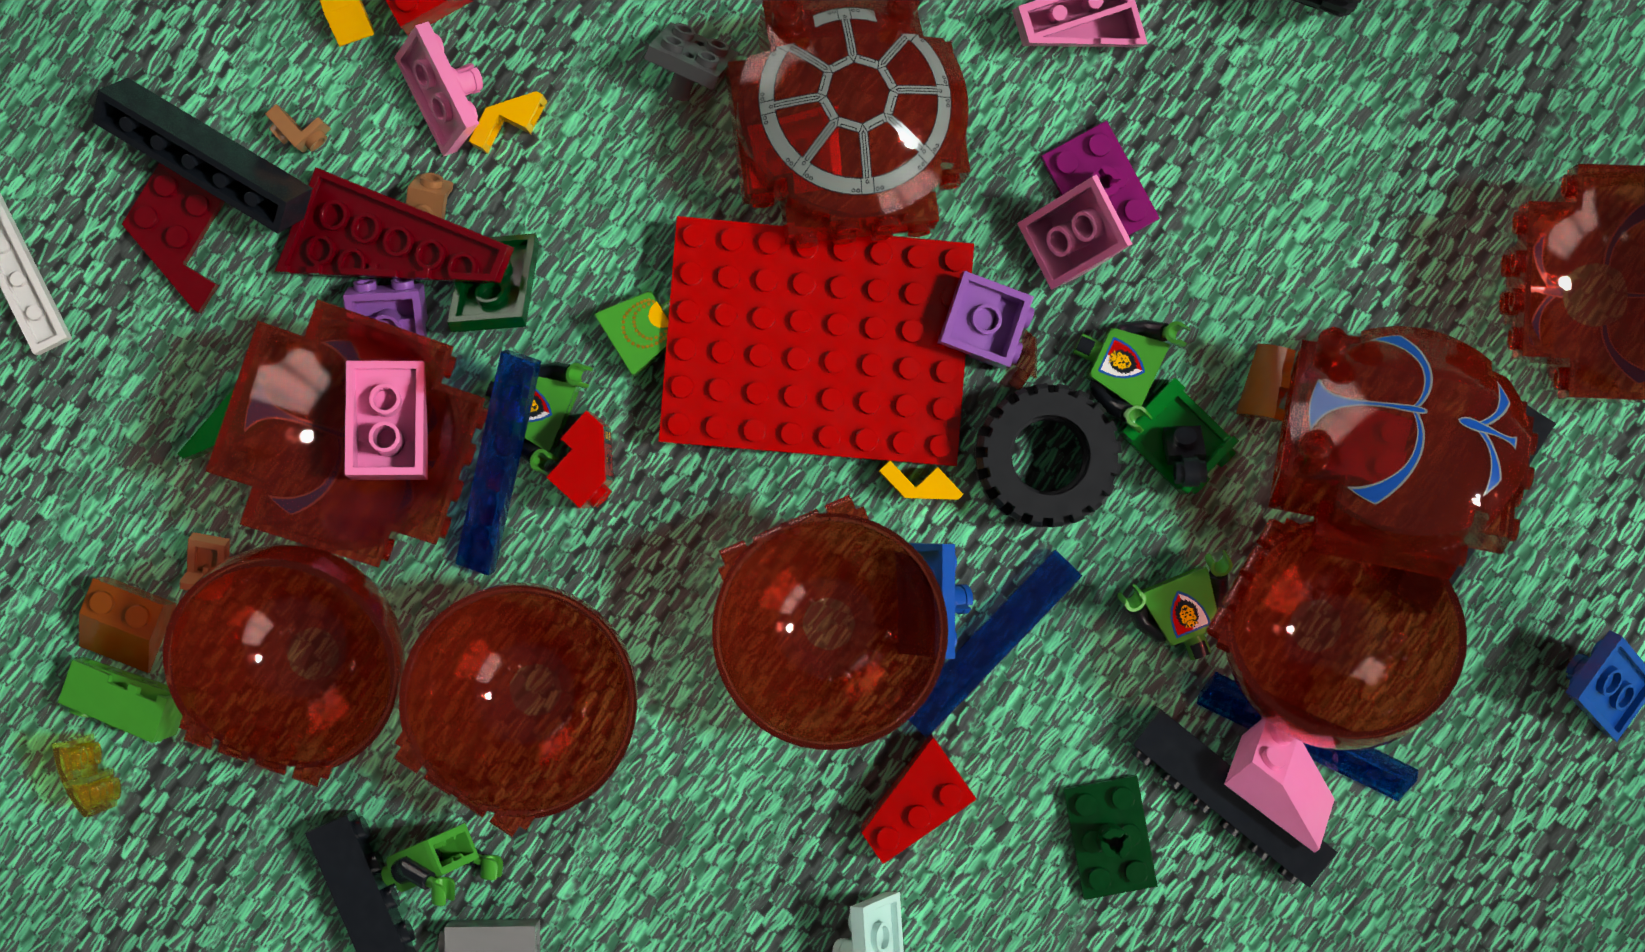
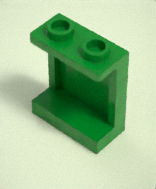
(1174, 408)

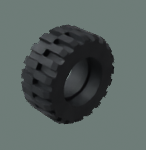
(1097, 445)

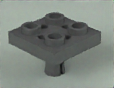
(690, 58)

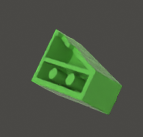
(120, 700)

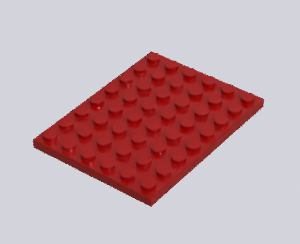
(812, 344)

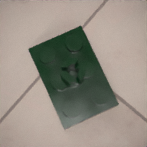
(501, 304)
(1110, 837)

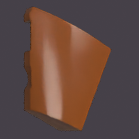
(1267, 383)

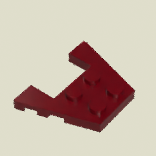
(169, 226)

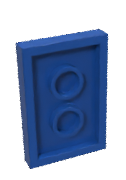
(943, 563)
(1608, 684)

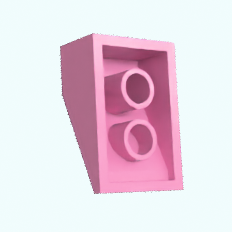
(1074, 233)
(386, 421)
(1281, 783)

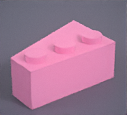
(1080, 23)

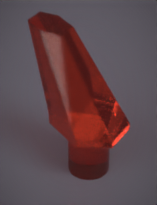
(1026, 363)

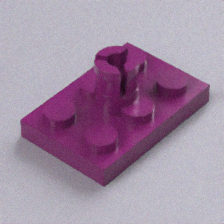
(1101, 155)

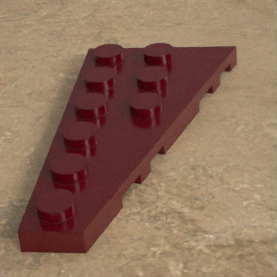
(375, 236)

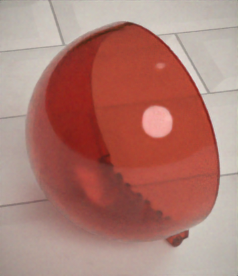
(828, 628)
(1337, 643)
(284, 660)
(517, 702)

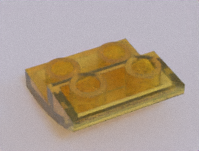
(86, 786)

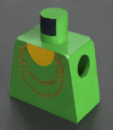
(637, 330)

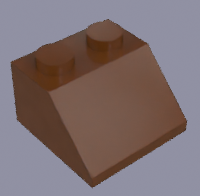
(123, 622)

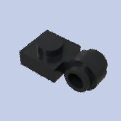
(1187, 453)

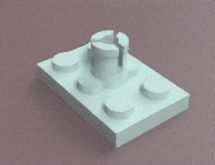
(874, 926)

